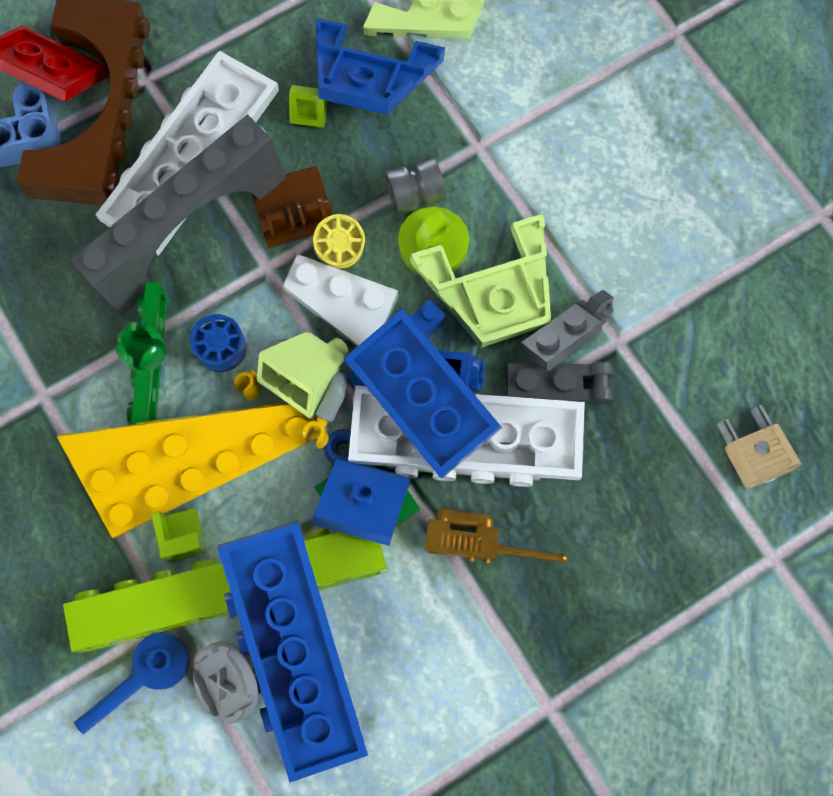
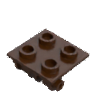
(293, 207)

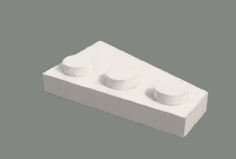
(341, 299)

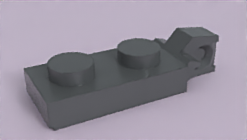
(569, 331)

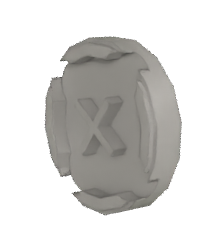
(225, 682)

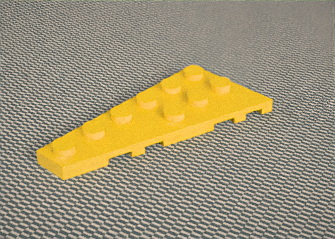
(176, 459)

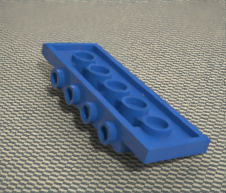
(291, 650)

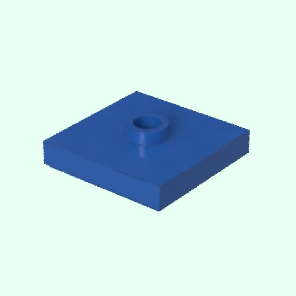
(361, 501)

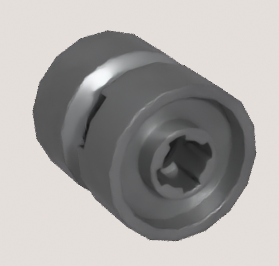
(419, 184)

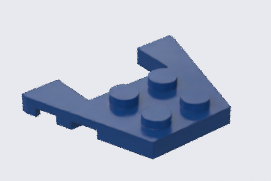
(367, 78)

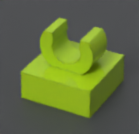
(306, 107)

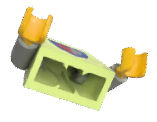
(303, 374)

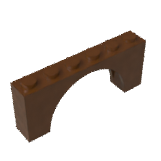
(89, 164)

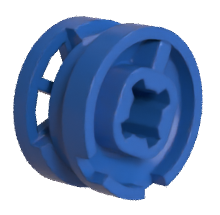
(219, 344)

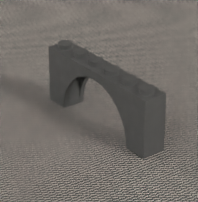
(122, 254)

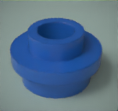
(335, 439)

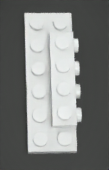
(206, 111)
(535, 441)

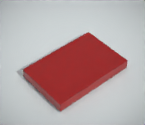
(48, 64)

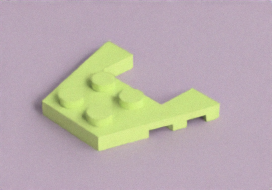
(432, 17)
(499, 299)

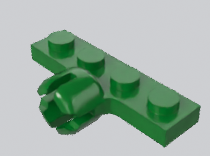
(144, 351)

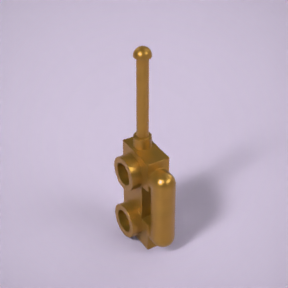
(477, 545)

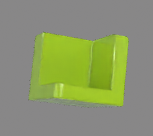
(178, 535)

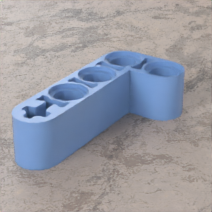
(27, 124)

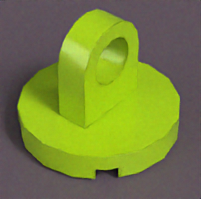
(431, 228)

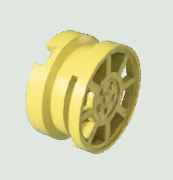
(339, 241)

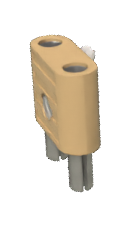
(759, 455)

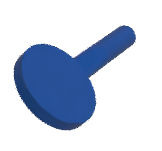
(157, 663)

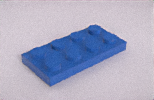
(422, 393)

